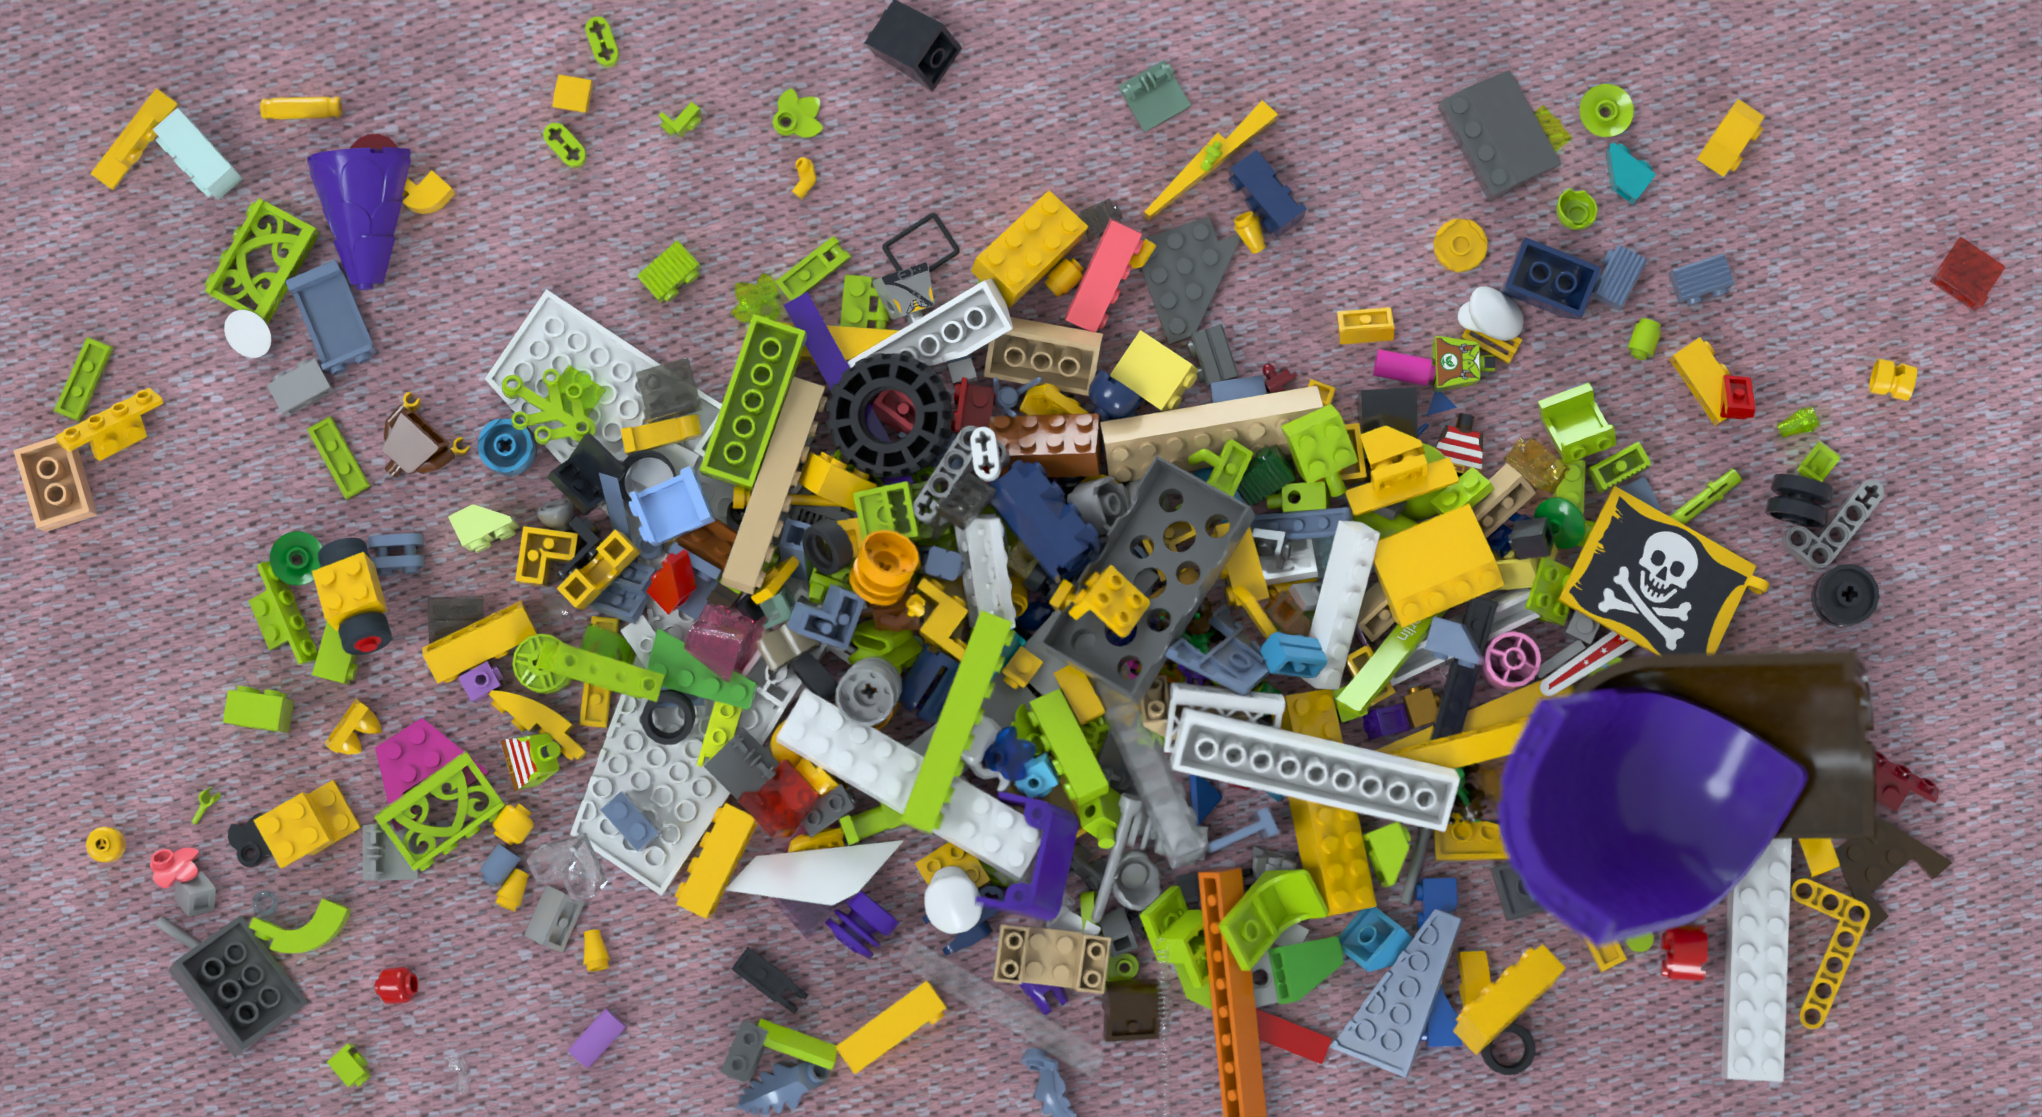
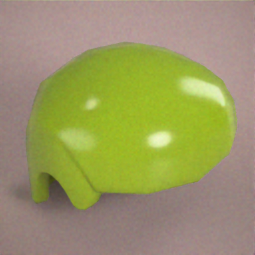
(1576, 209)

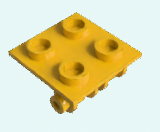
(952, 856)

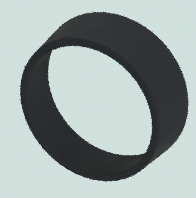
(630, 460)

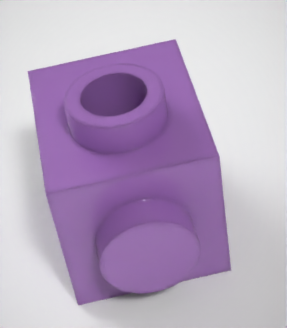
(482, 681)

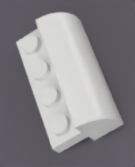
(985, 569)

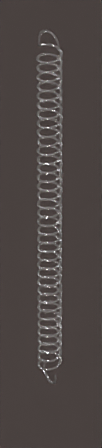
(1162, 1033)

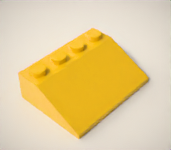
(1435, 566)

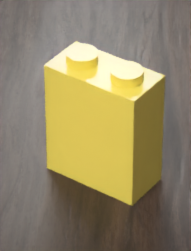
(1155, 372)

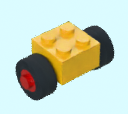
(352, 596)

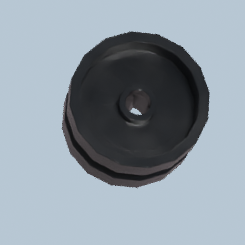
(1799, 500)
(1860, 590)

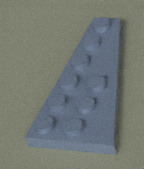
(1398, 1008)

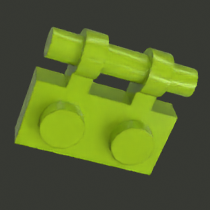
(856, 304)

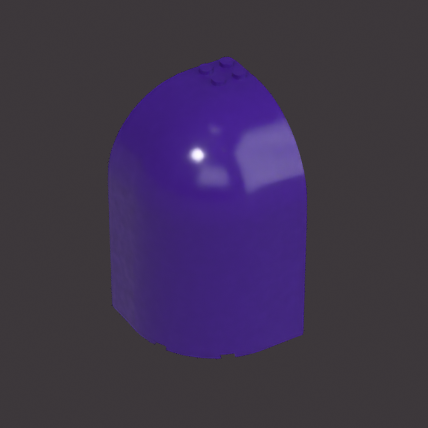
(1639, 809)

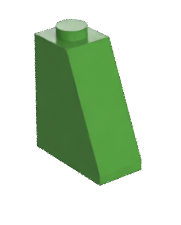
(1303, 966)

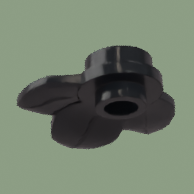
(246, 838)

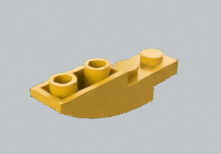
(531, 714)

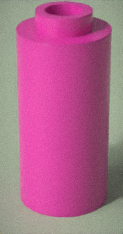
(1403, 367)

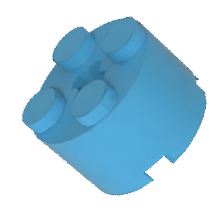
(492, 450)

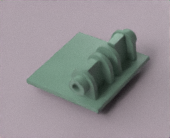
(1154, 95)

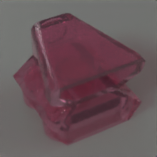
(721, 640)

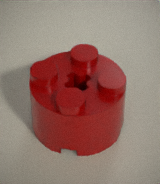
(1685, 952)

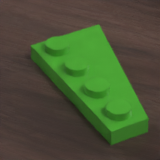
(690, 676)

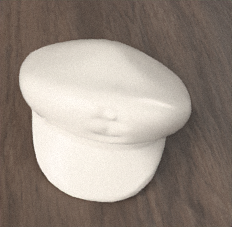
(1491, 314)
(952, 901)

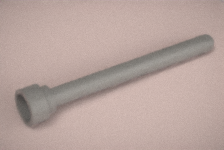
(1129, 806)

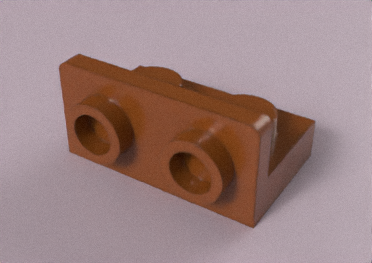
(710, 543)

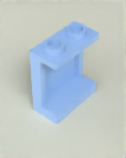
(671, 508)

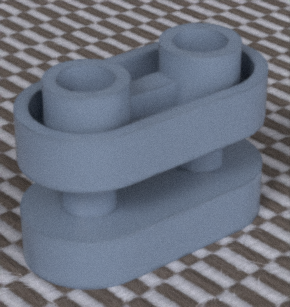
(409, 563)

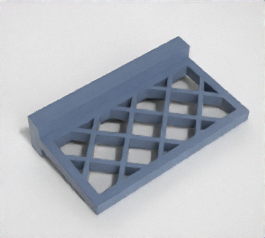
(1262, 823)

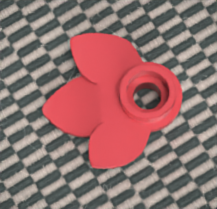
(173, 866)

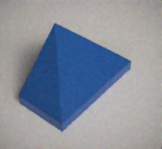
(1203, 797)

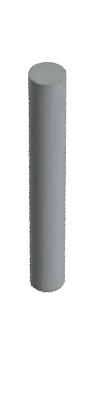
(1416, 865)
(177, 933)

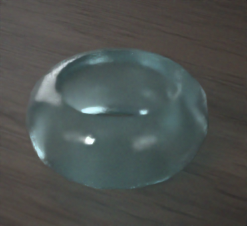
(255, 903)

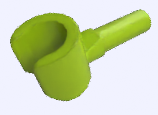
(206, 801)

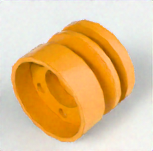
(884, 567)

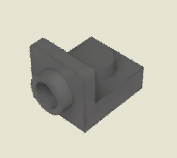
(1272, 543)

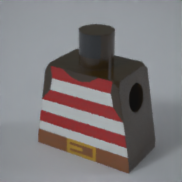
(1462, 444)

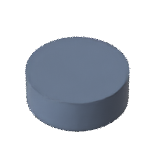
(647, 550)

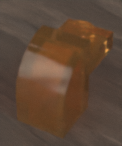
(1287, 615)

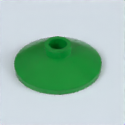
(1566, 517)
(291, 545)

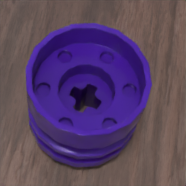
(862, 923)

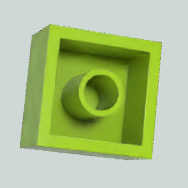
(258, 711)

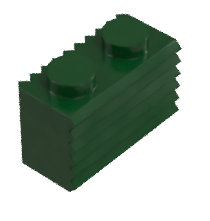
(1265, 475)

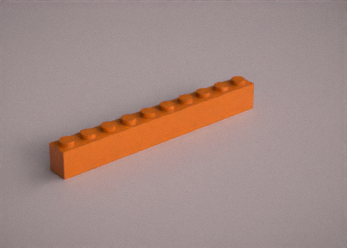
(1231, 1001)

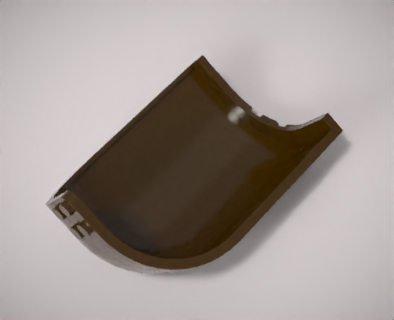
(1798, 701)

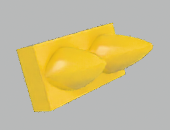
(356, 717)

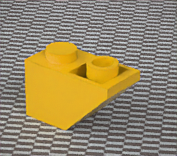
(1389, 446)

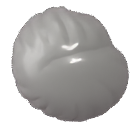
(1136, 880)

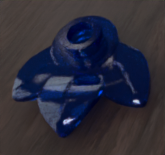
(1013, 754)

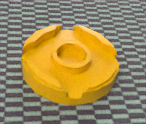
(1455, 253)

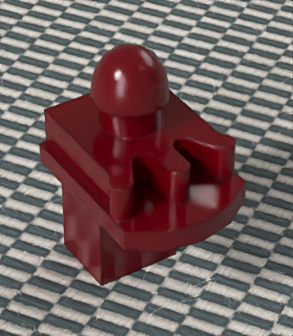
(1276, 380)

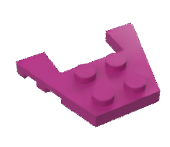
(413, 757)

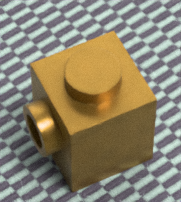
(1421, 706)

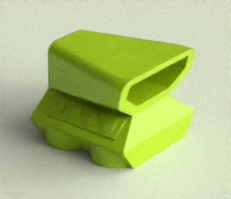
(897, 648)

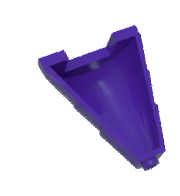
(362, 205)

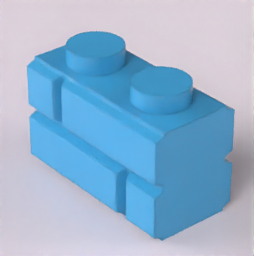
(1293, 655)

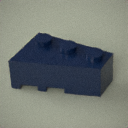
(1266, 194)

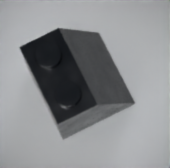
(913, 44)
(1388, 408)

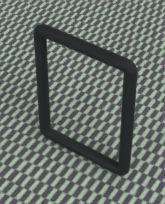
(932, 215)

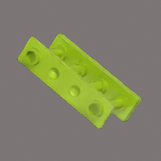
(600, 671)

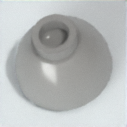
(557, 514)

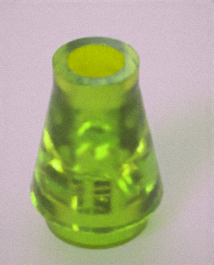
(1799, 422)

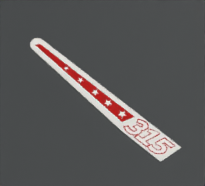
(1586, 662)

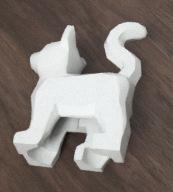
(985, 736)

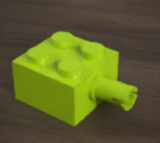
(1321, 447)

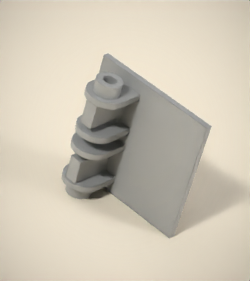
(382, 857)

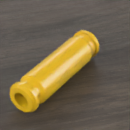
(301, 108)

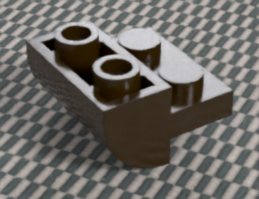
(1131, 1010)

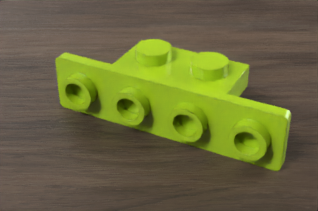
(281, 618)

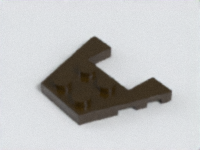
(1872, 861)

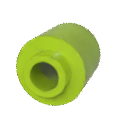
(1644, 339)

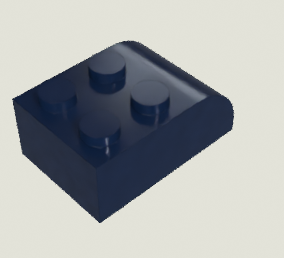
(1551, 279)

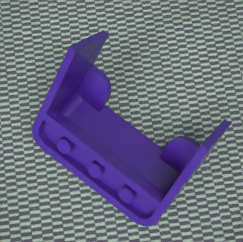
(1045, 894)

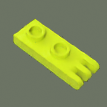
(720, 730)

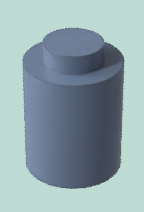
(499, 865)

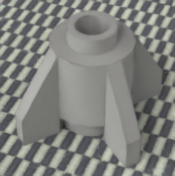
(1271, 860)

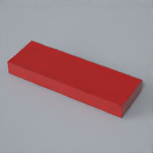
(1292, 1037)

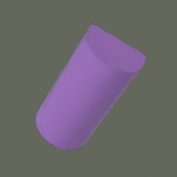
(597, 1038)

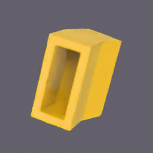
(572, 93)

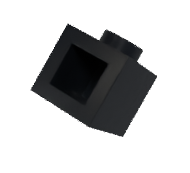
(1532, 538)

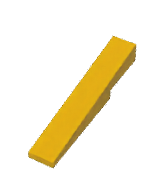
(1257, 121)

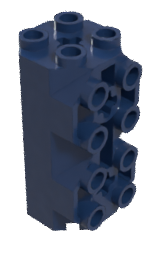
(1044, 521)

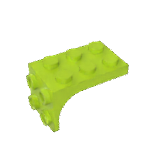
(1267, 910)

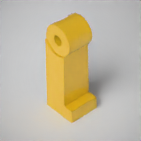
(661, 433)

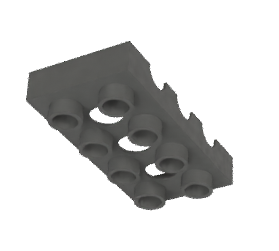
(1142, 522)

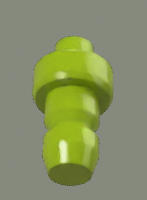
(1213, 153)

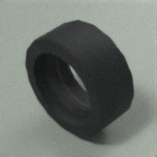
(836, 539)
(815, 676)
(663, 737)
(1524, 1062)

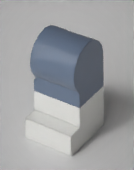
(961, 368)

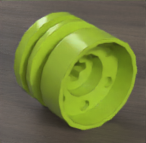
(536, 679)

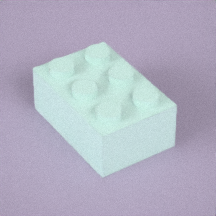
(196, 155)

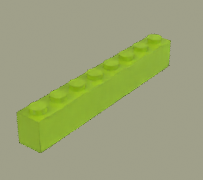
(956, 722)

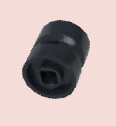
(1041, 582)

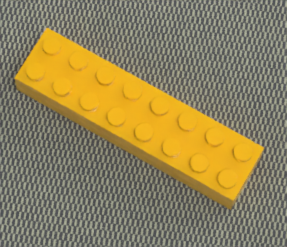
(1327, 835)

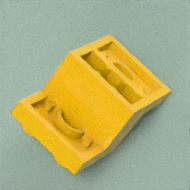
(944, 619)
(307, 824)

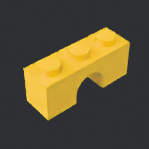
(589, 582)

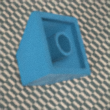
(1373, 939)

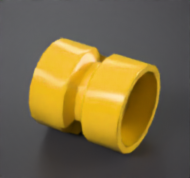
(1893, 379)

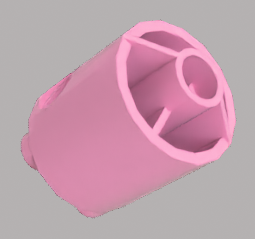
(1510, 661)

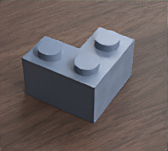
(831, 623)

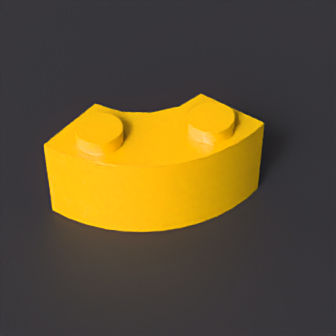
(1731, 137)

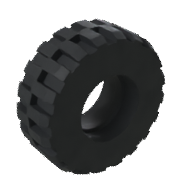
(849, 408)

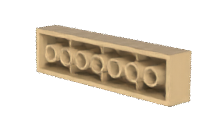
(1176, 434)

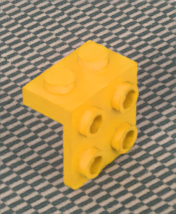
(1112, 600)

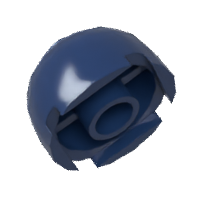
(1112, 397)

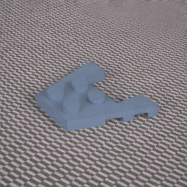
(1232, 663)

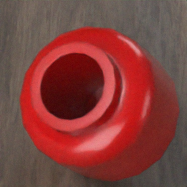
(396, 985)

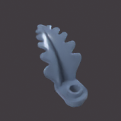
(1050, 1083)
(782, 1087)

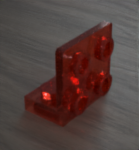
(1967, 274)
(781, 801)

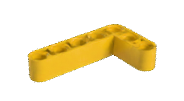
(1833, 949)

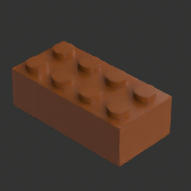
(1061, 443)

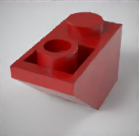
(673, 583)

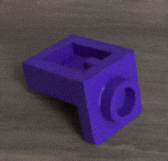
(1385, 721)

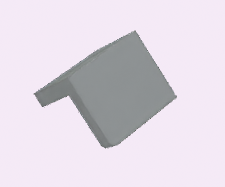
(195, 895)

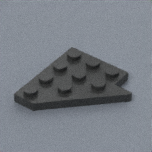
(1186, 274)

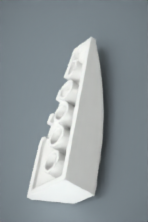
(951, 329)

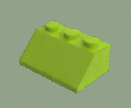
(1387, 851)

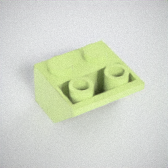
(480, 526)

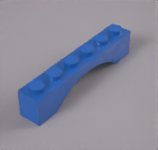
(1441, 895)

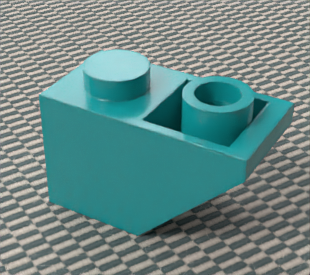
(1627, 174)

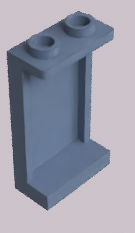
(332, 317)

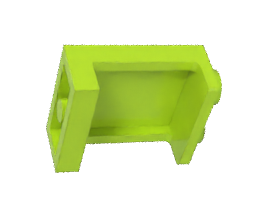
(1576, 423)

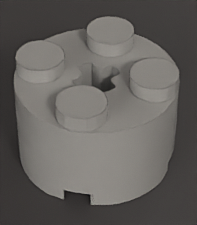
(1100, 502)

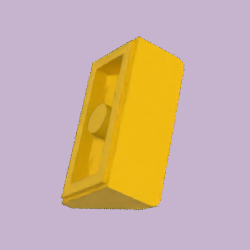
(1365, 325)

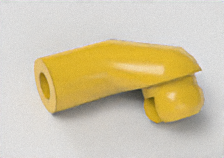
(806, 175)
(1141, 258)

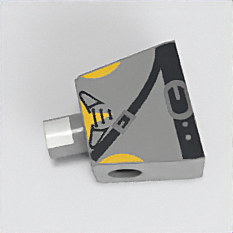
(906, 292)

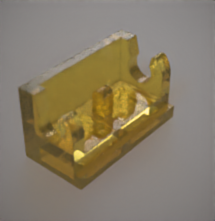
(1537, 464)

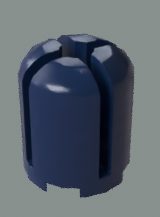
(919, 679)

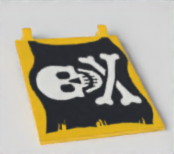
(1657, 579)

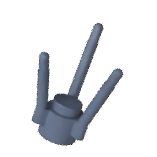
(1008, 397)

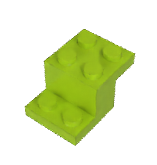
(892, 510)
(1182, 929)

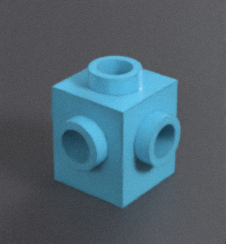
(1040, 777)

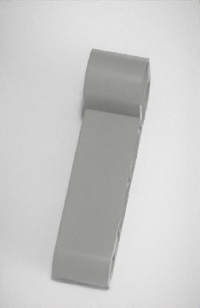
(945, 472)
(1838, 522)

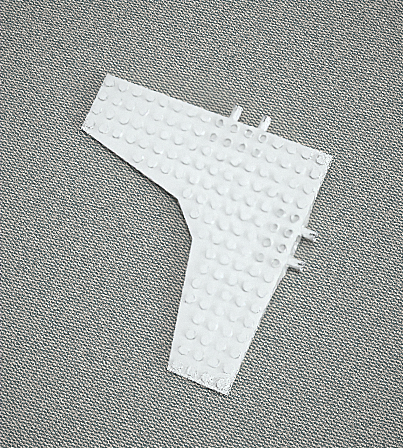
(655, 776)

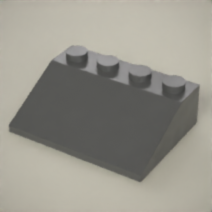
(1498, 134)
(237, 986)

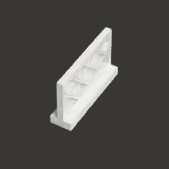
(1221, 699)

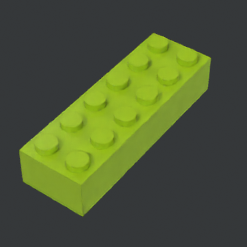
(753, 402)

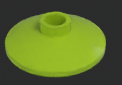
(1610, 98)

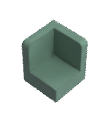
(778, 607)

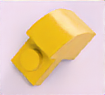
(428, 195)

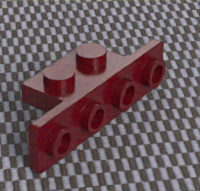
(1896, 781)

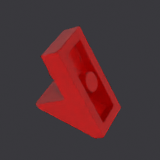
(1737, 398)

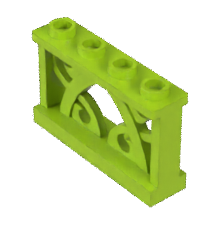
(298, 247)
(401, 811)

